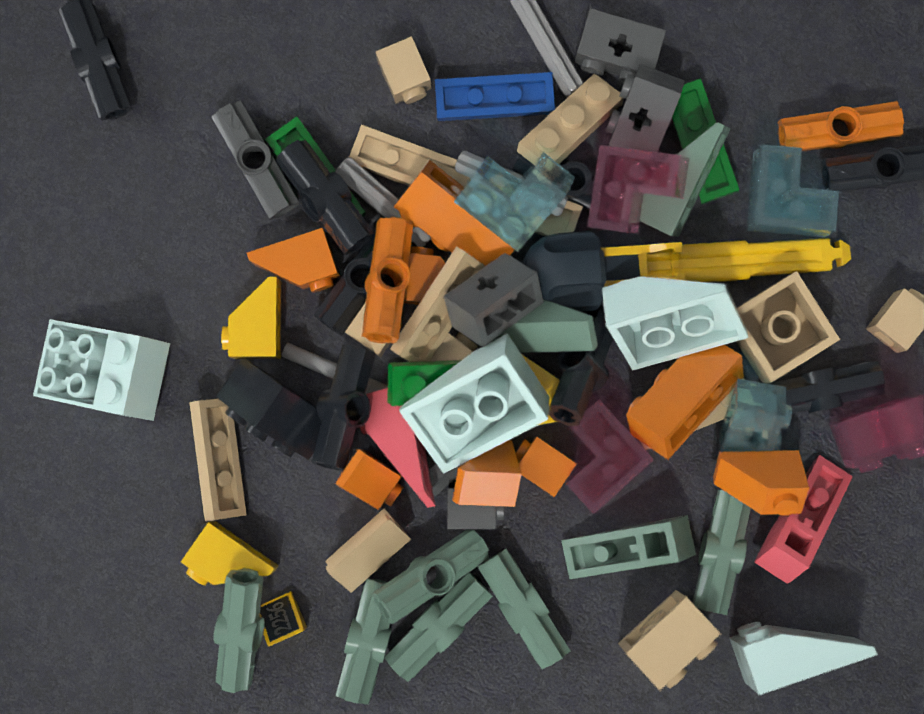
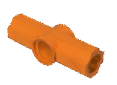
(863, 125)
(383, 302)

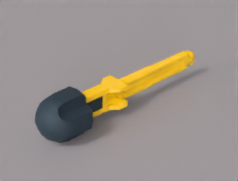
(576, 268)

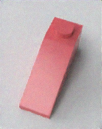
(399, 444)
(797, 537)

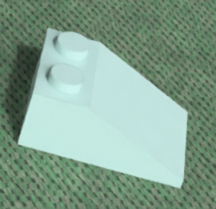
(669, 318)
(477, 405)
(783, 655)

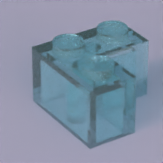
(780, 204)
(514, 206)

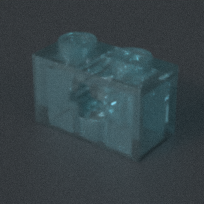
(754, 418)

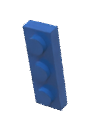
(494, 96)

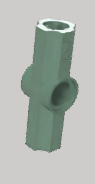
(721, 554)
(411, 588)
(524, 609)
(438, 626)
(239, 630)
(364, 648)

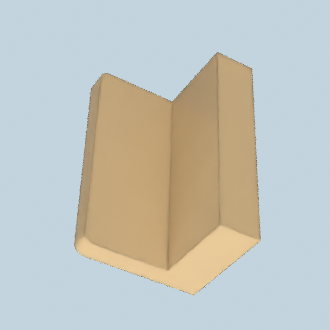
(367, 551)

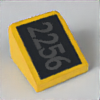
(281, 619)

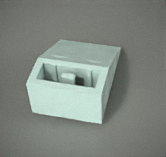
(101, 369)

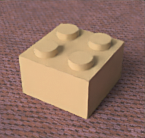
(783, 328)
(670, 640)

